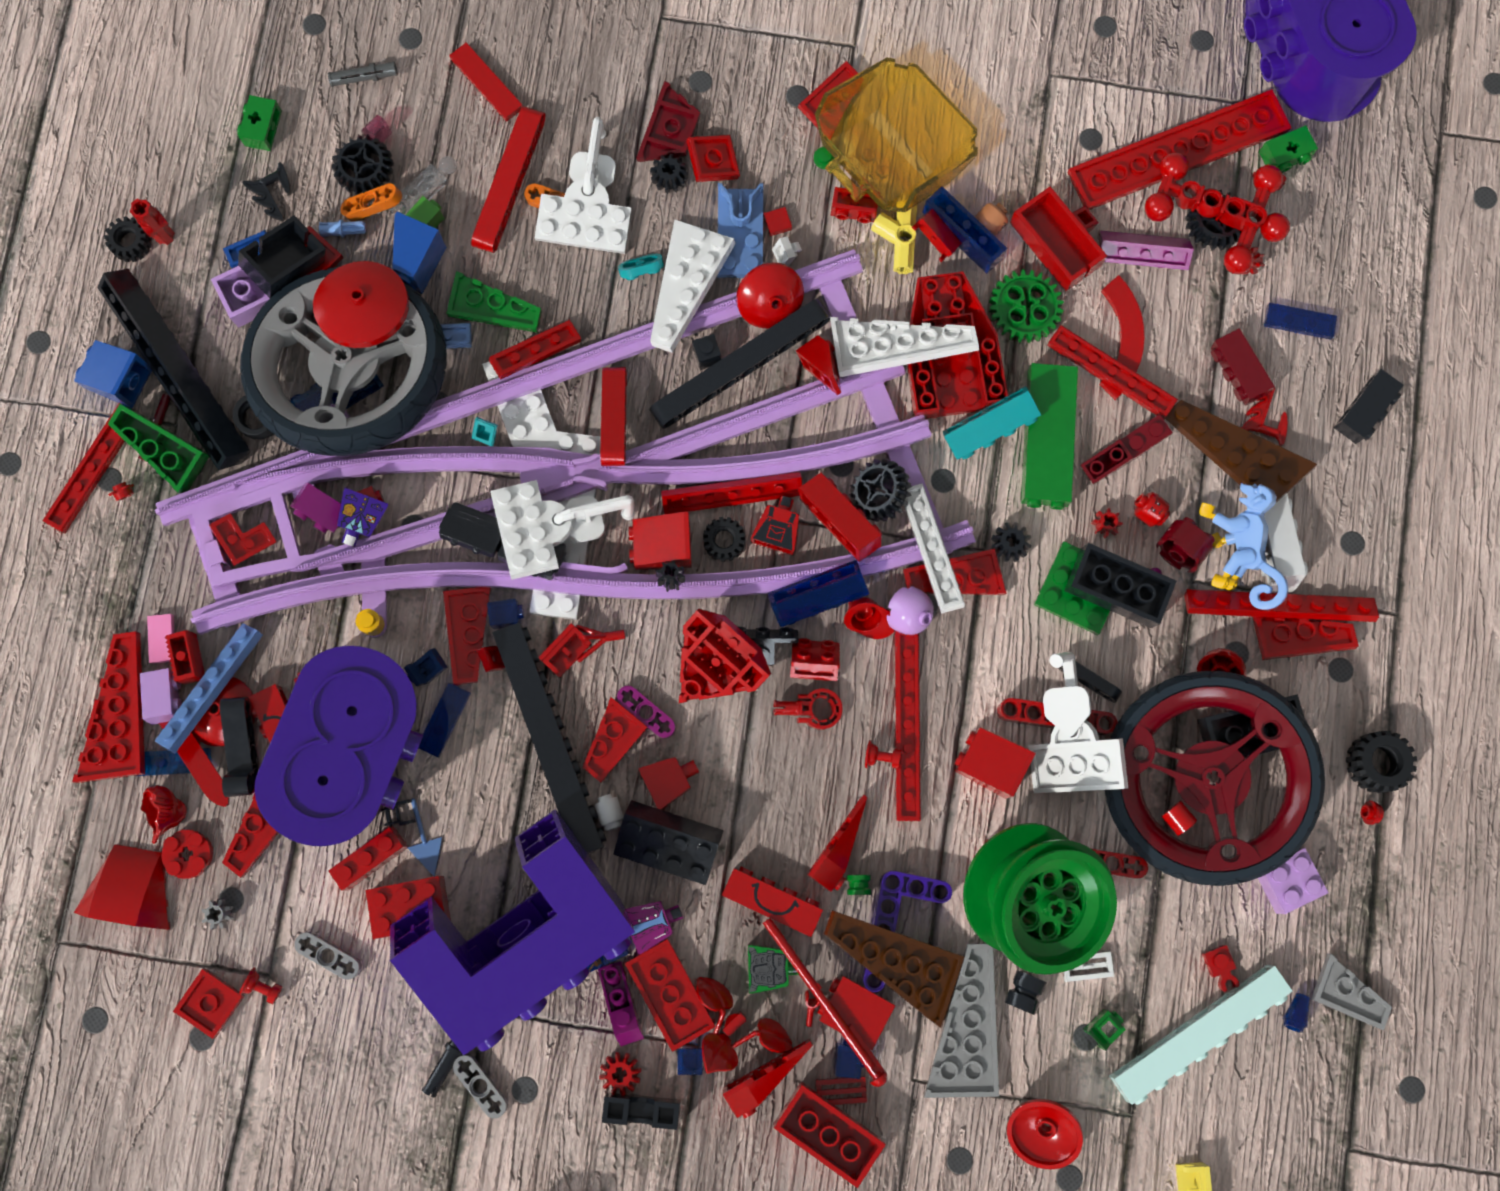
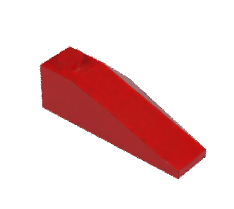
(833, 861)
(752, 1089)

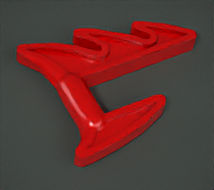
(1256, 423)

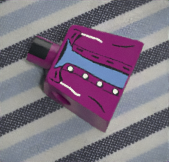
(652, 924)

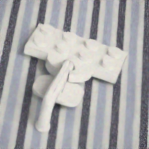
(584, 213)
(529, 528)
(1075, 755)

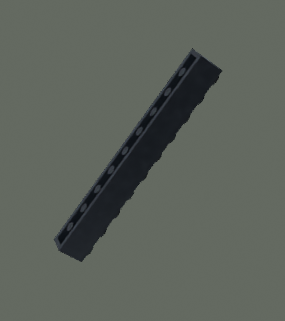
(173, 369)
(547, 735)

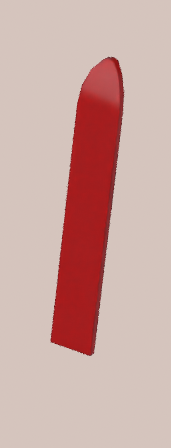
(202, 769)

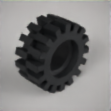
(118, 231)
(724, 525)

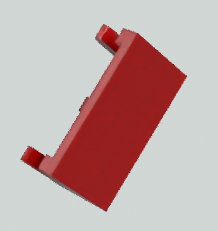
(938, 234)
(565, 650)

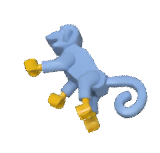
(1250, 535)

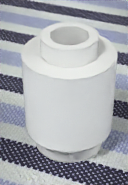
(609, 812)

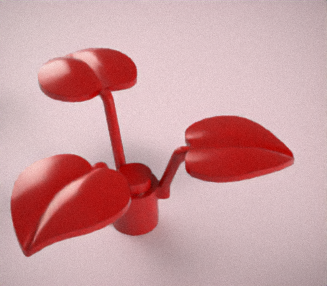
(717, 1048)

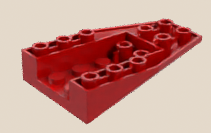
(959, 381)

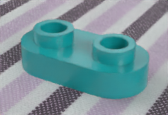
(642, 265)

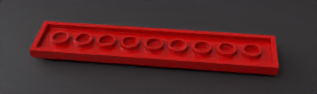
(1199, 140)

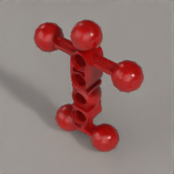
(1266, 181)

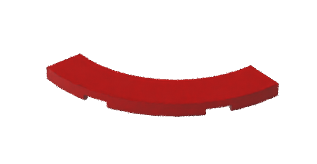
(1131, 327)

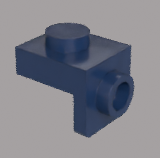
(426, 668)

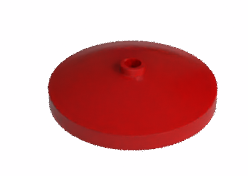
(361, 304)

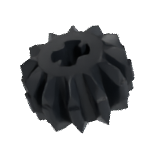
(663, 179)
(1019, 541)

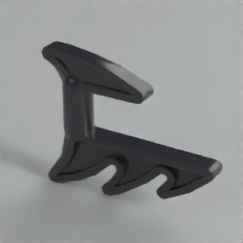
(260, 188)

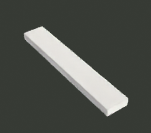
(933, 550)

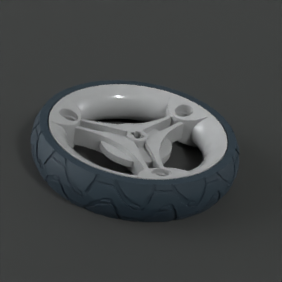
(339, 370)

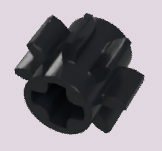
(670, 576)

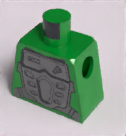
(768, 968)

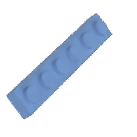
(208, 688)

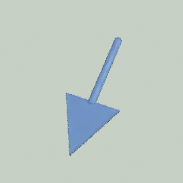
(427, 851)

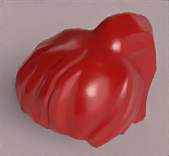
(162, 810)

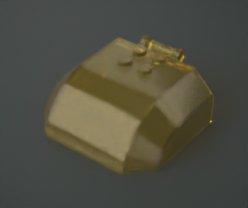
(894, 135)

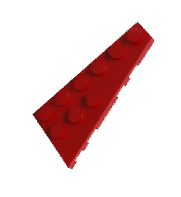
(116, 723)

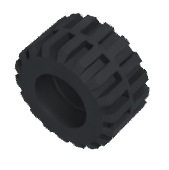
(1400, 762)

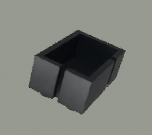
(281, 256)

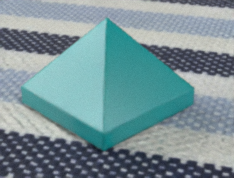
(484, 431)

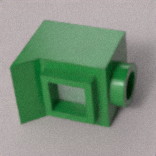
(1105, 1028)

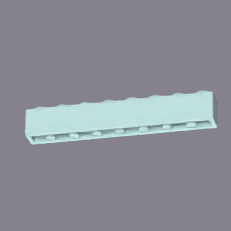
(1200, 1034)

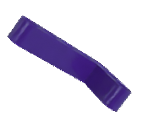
(895, 895)

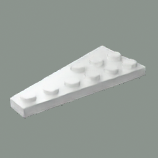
(689, 272)
(889, 344)

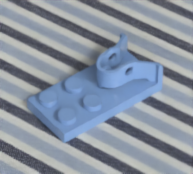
(742, 219)

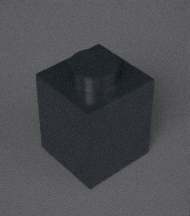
(706, 351)

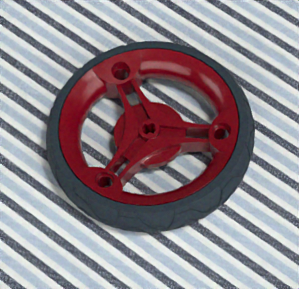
(1303, 778)

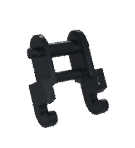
(388, 816)

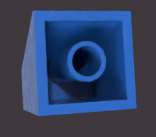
(416, 251)
(113, 373)

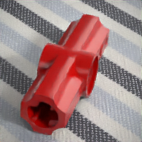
(152, 221)

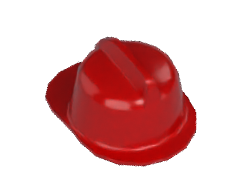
(868, 618)

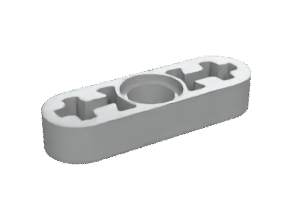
(315, 941)
(490, 1086)

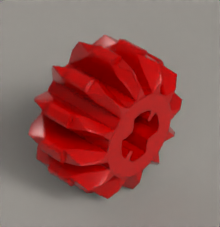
(627, 1079)

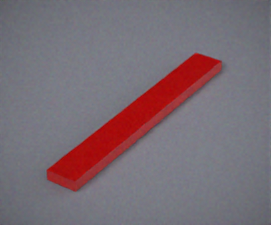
(907, 727)

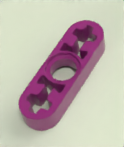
(636, 696)

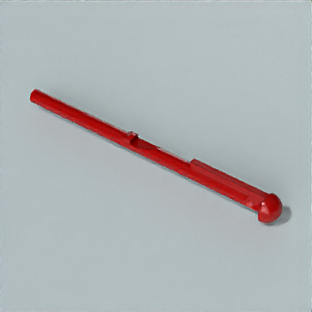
(849, 1033)

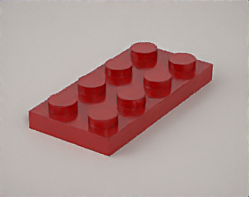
(670, 995)

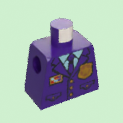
(359, 515)

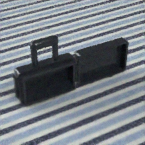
(482, 535)

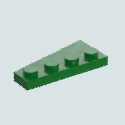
(483, 304)

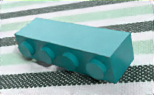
(991, 423)

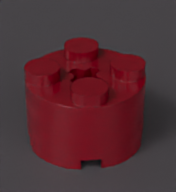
(1185, 545)

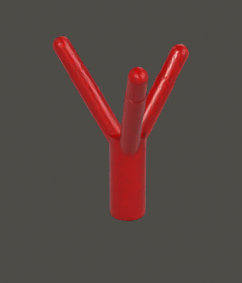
(594, 634)

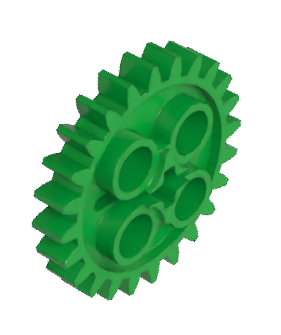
(1046, 305)

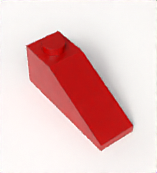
(820, 361)

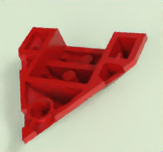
(718, 658)

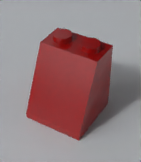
(661, 540)
(994, 762)

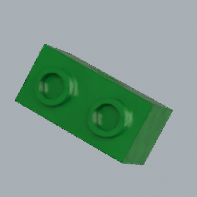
(259, 123)
(1289, 149)

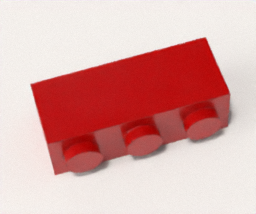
(368, 859)

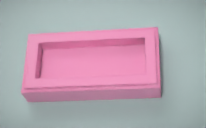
(158, 628)

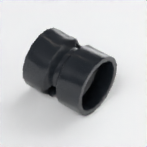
(1025, 993)

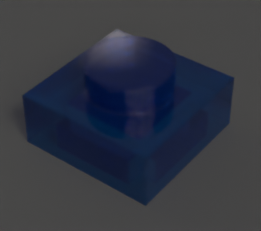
(690, 1061)

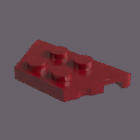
(669, 126)

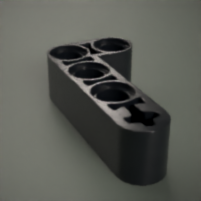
(239, 747)

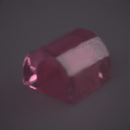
(377, 129)

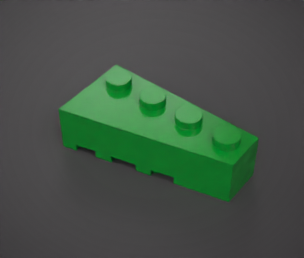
(166, 452)

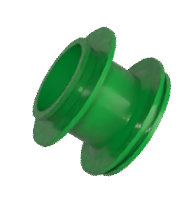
(1065, 912)

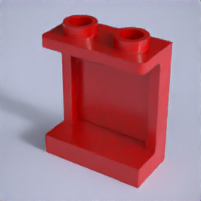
(858, 1007)

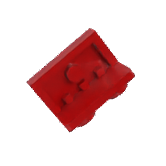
(815, 660)

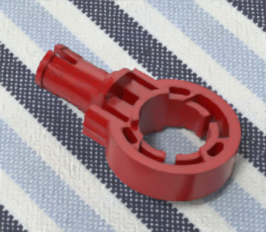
(795, 708)

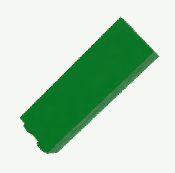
(1051, 439)

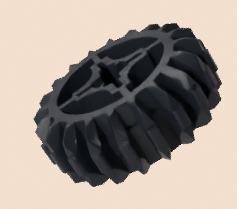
(356, 154)
(1211, 231)
(883, 476)

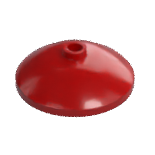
(765, 285)
(210, 727)
(1040, 1144)

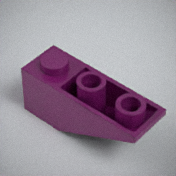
(620, 1004)

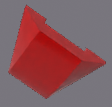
(128, 890)

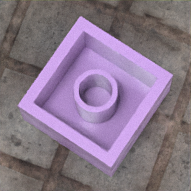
(239, 295)
(1293, 883)

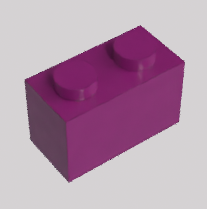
(318, 507)

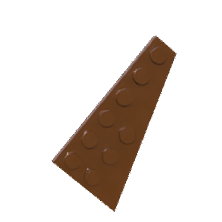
(1239, 452)
(910, 967)

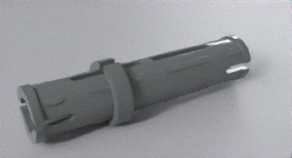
(389, 69)

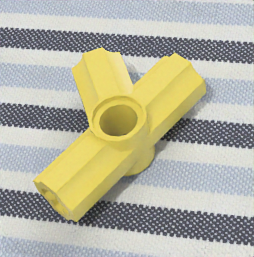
(895, 229)

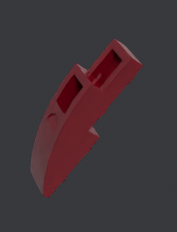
(1126, 449)

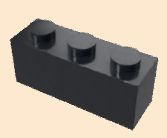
(1369, 407)

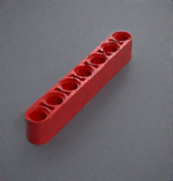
(508, 179)

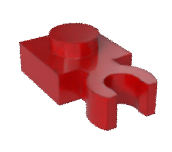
(1220, 964)

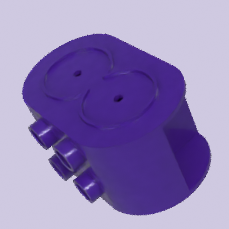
(1329, 52)
(338, 747)

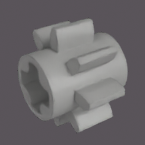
(211, 911)

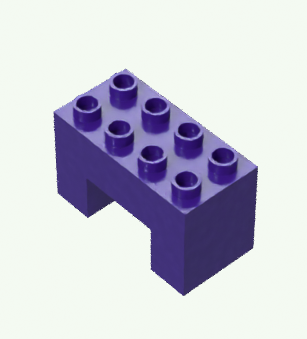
(524, 954)

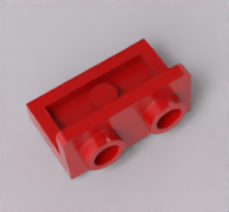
(845, 207)

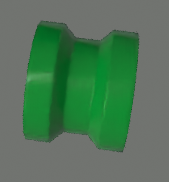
(858, 885)

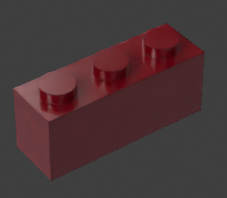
(1241, 367)

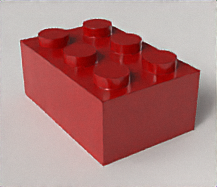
(394, 901)

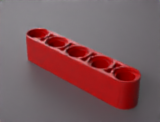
(613, 416)
(1021, 715)

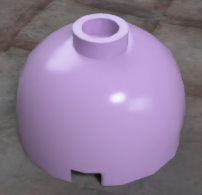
(910, 611)

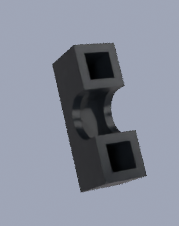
(653, 1111)

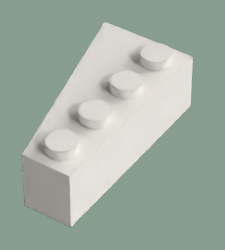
(1283, 547)

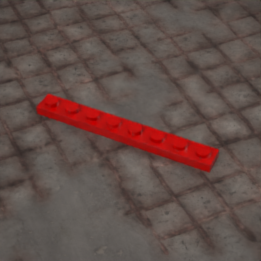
(1294, 606)

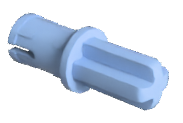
(341, 228)

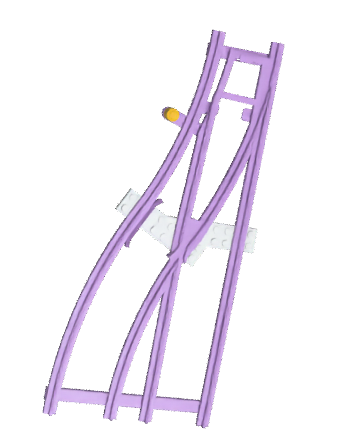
(564, 469)

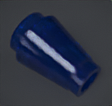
(1297, 1013)

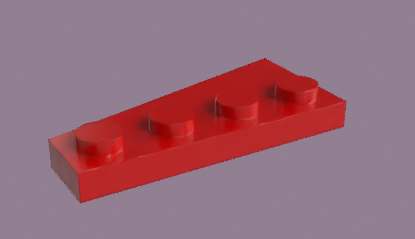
(974, 573)
(466, 624)
(1302, 637)

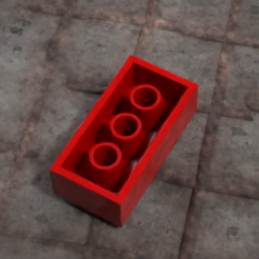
(829, 1134)

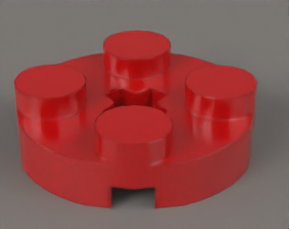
(198, 862)

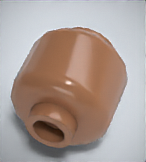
(993, 217)

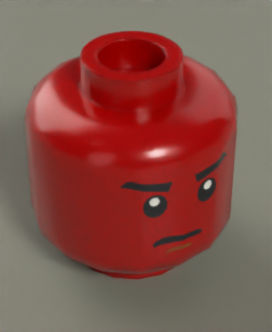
(1151, 509)

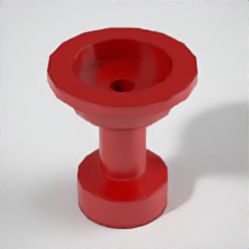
(874, 755)
(252, 983)

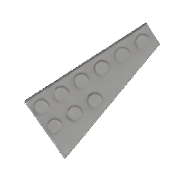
(968, 1043)

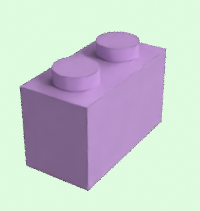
(159, 696)

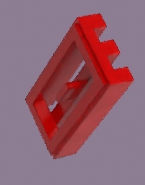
(842, 1080)

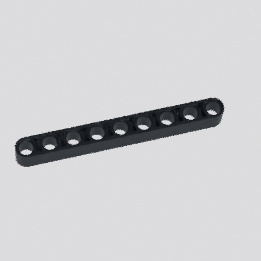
(739, 364)

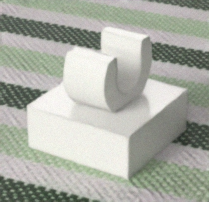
(785, 251)

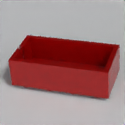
(1058, 238)

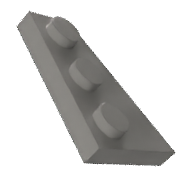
(1347, 994)

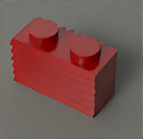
(185, 657)

